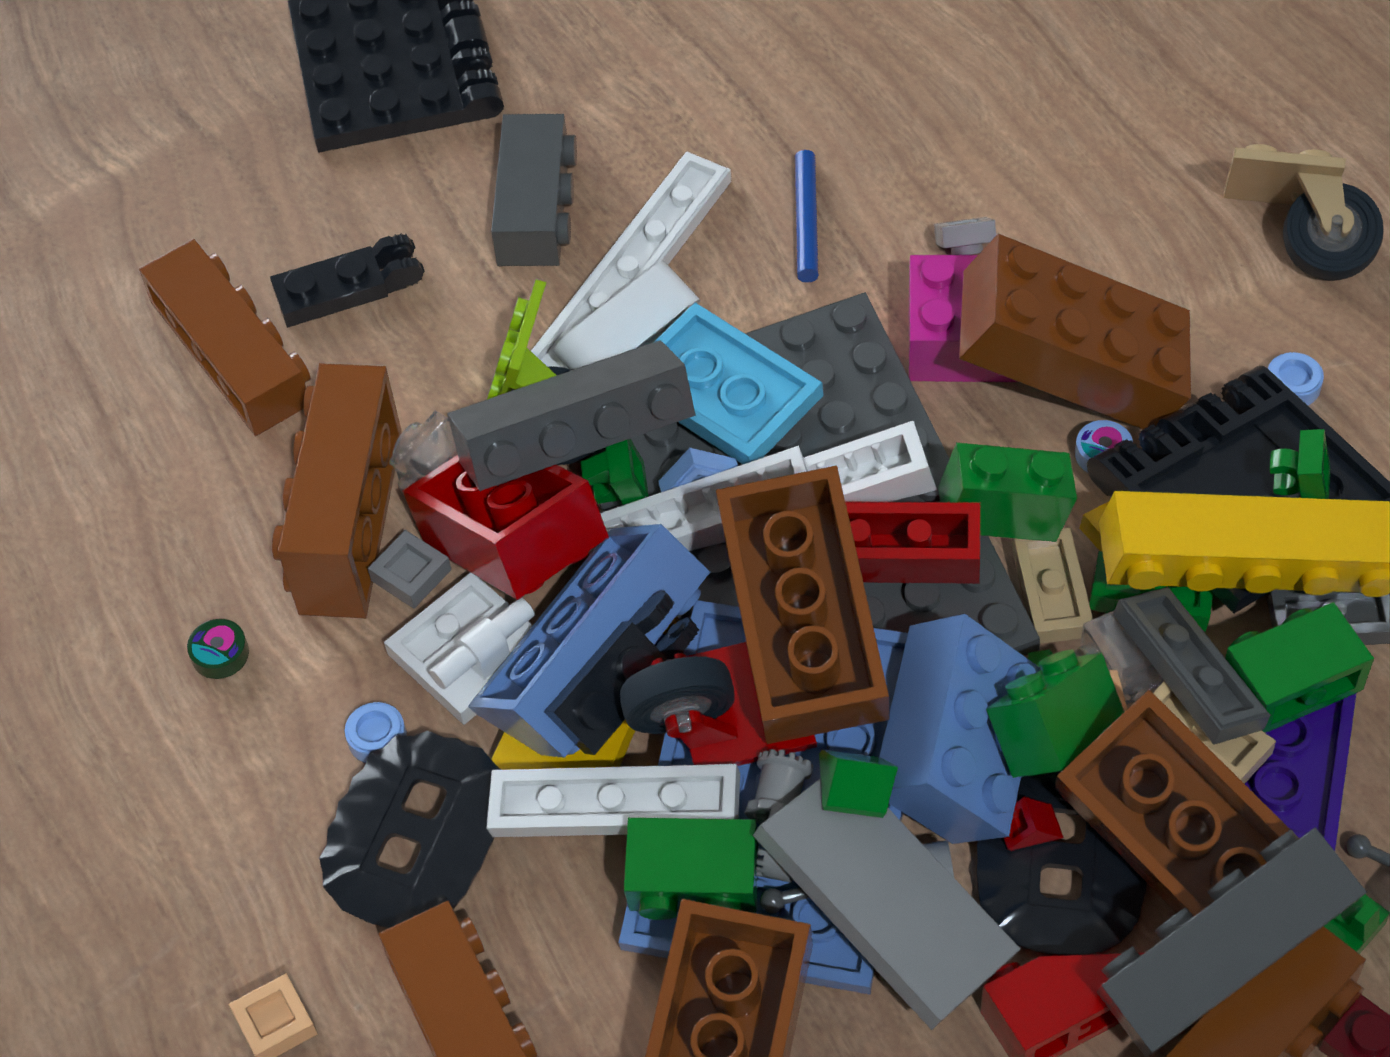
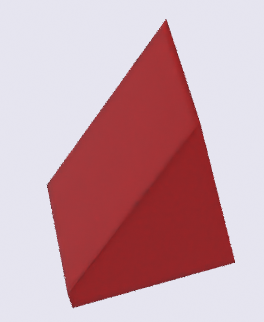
(1032, 824)

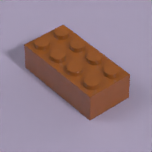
(1075, 333)
(338, 491)
(803, 605)
(1168, 805)
(730, 984)

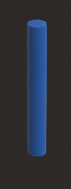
(806, 216)

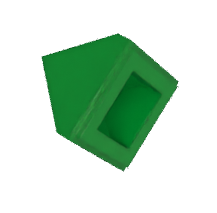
(856, 783)

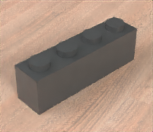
(571, 414)
(1228, 941)

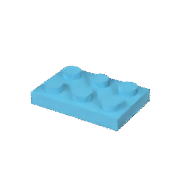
(738, 387)

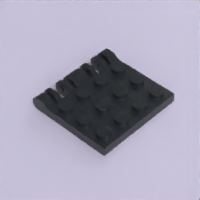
(392, 67)
(1227, 451)

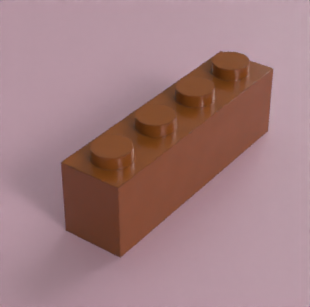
(226, 336)
(448, 989)
(1282, 1005)

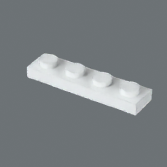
(604, 797)

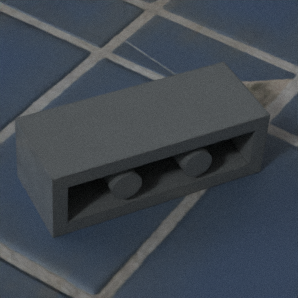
(533, 190)

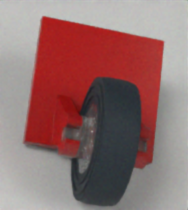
(706, 703)

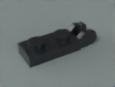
(347, 280)
(591, 703)

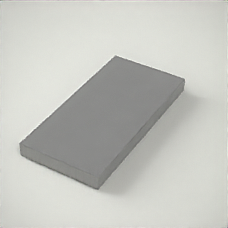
(889, 901)

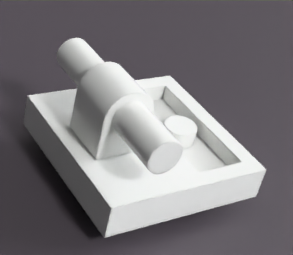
(460, 642)

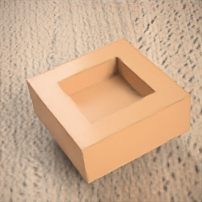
(273, 1018)

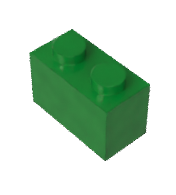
(1017, 488)
(1302, 663)
(1054, 712)
(690, 861)

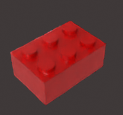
(509, 532)

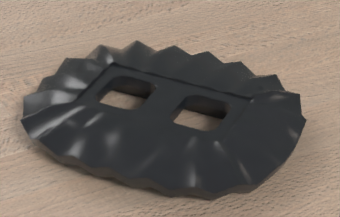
(373, 812)
(1053, 926)

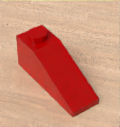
(1047, 1004)

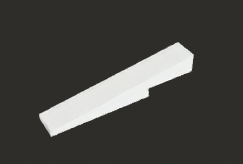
(870, 470)

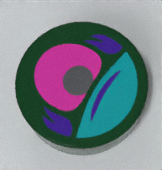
(218, 648)

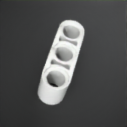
(628, 319)

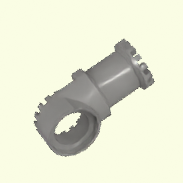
(778, 785)

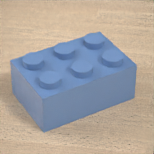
(941, 733)

